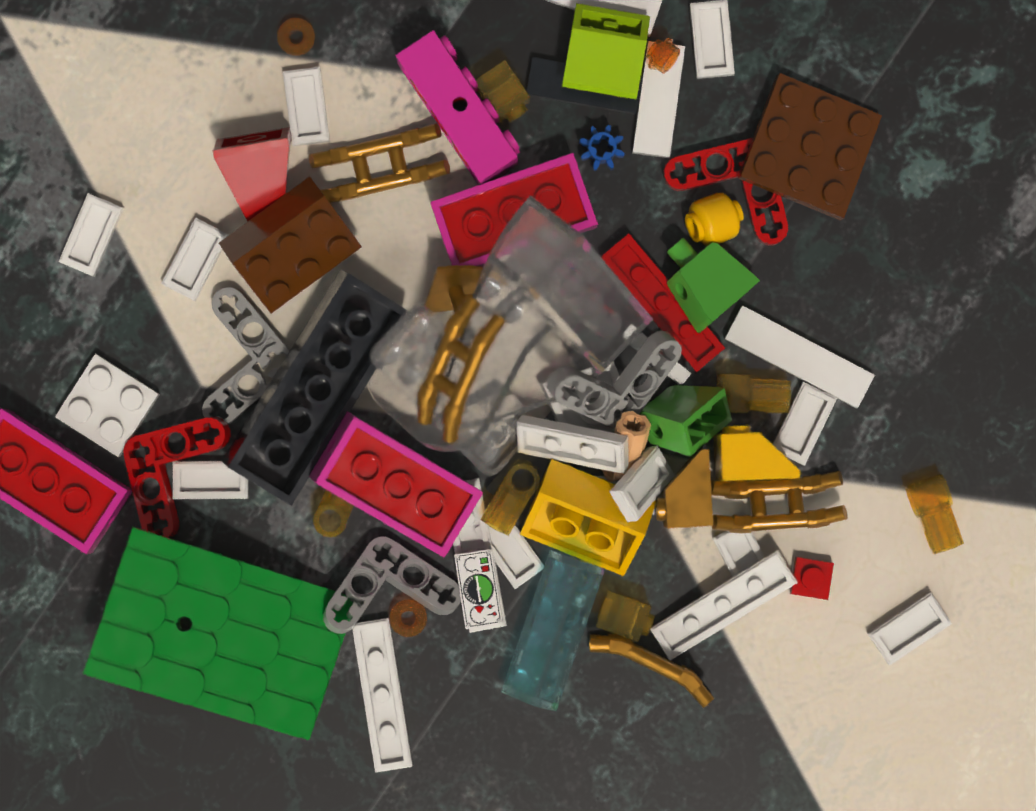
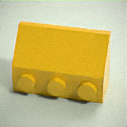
(749, 457)
(583, 520)

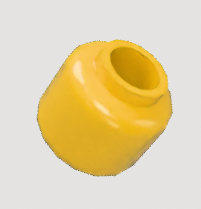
(714, 219)

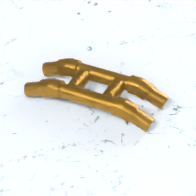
(394, 146)
(471, 356)
(793, 488)
(681, 674)

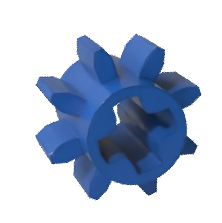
(595, 139)

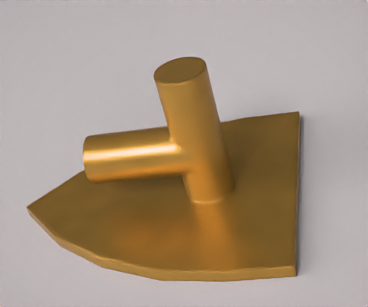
(451, 287)

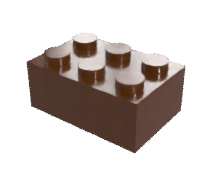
(289, 245)

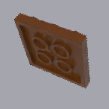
(810, 146)

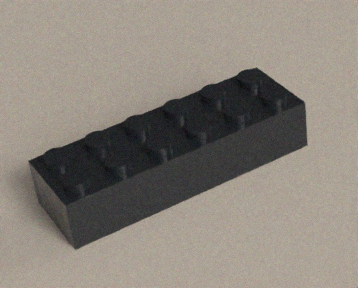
(313, 388)

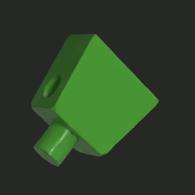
(707, 282)
(686, 417)

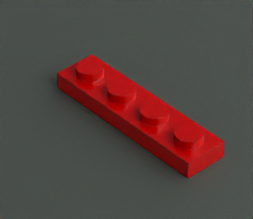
(652, 292)

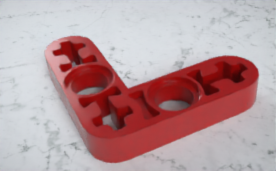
(723, 150)
(158, 457)

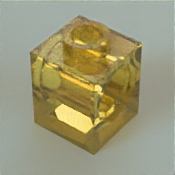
(504, 92)
(624, 616)

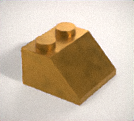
(688, 495)

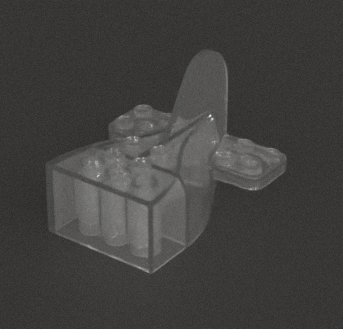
(558, 311)

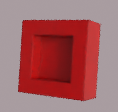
(813, 578)

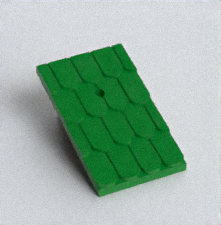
(252, 642)

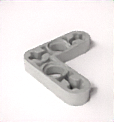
(258, 352)
(616, 396)
(378, 573)

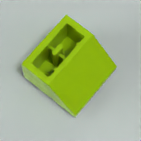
(606, 51)

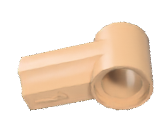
(637, 430)

